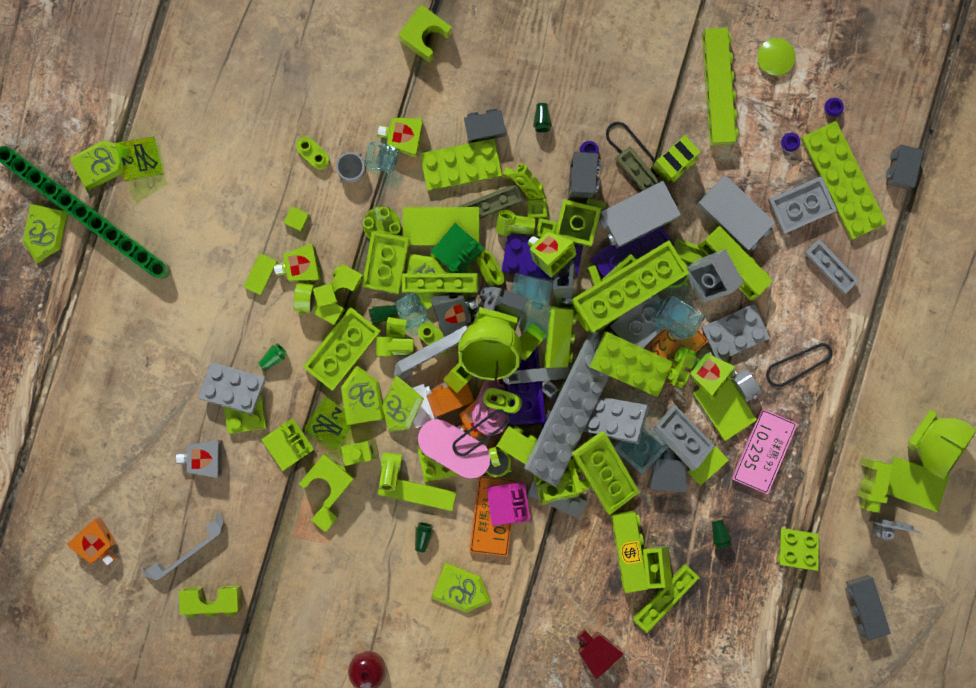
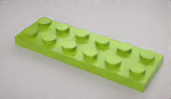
(843, 180)
(630, 286)

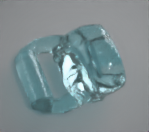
(386, 158)
(410, 305)

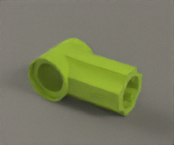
(510, 223)
(389, 346)
(390, 467)

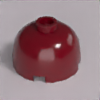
(367, 670)

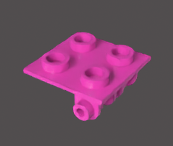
(508, 503)

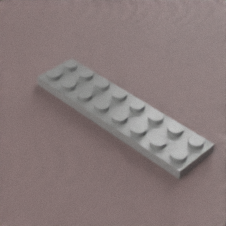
(568, 416)

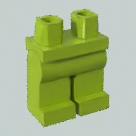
(875, 484)
(568, 487)

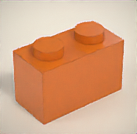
(446, 399)

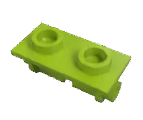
(529, 185)
(677, 374)

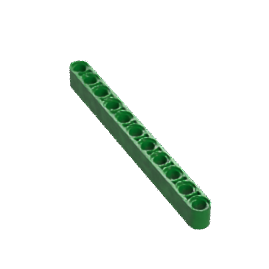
(74, 209)

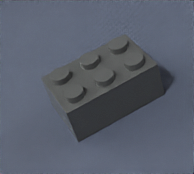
(583, 175)

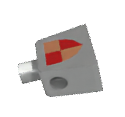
(203, 458)

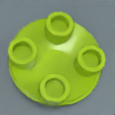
(776, 56)
(382, 220)

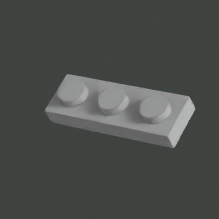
(831, 266)
(571, 506)

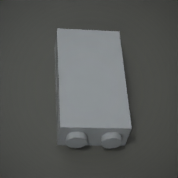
(736, 214)
(639, 215)

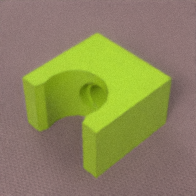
(418, 27)
(333, 473)

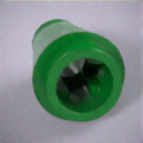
(273, 356)

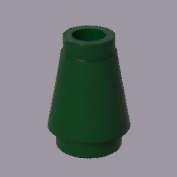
(542, 118)
(380, 314)
(423, 535)
(721, 536)

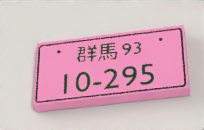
(764, 451)

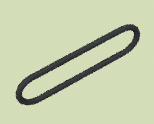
(484, 440)

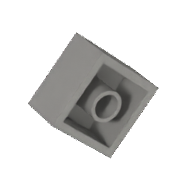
(714, 276)

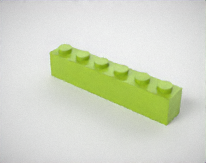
(719, 86)

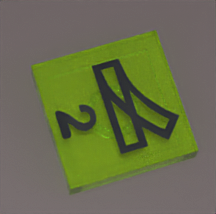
(139, 159)
(328, 423)

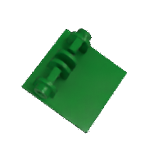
(457, 249)

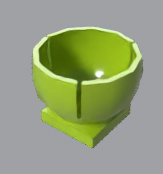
(488, 342)
(941, 442)

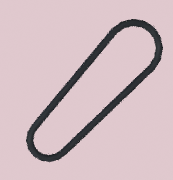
(628, 129)
(804, 372)

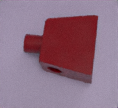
(598, 652)

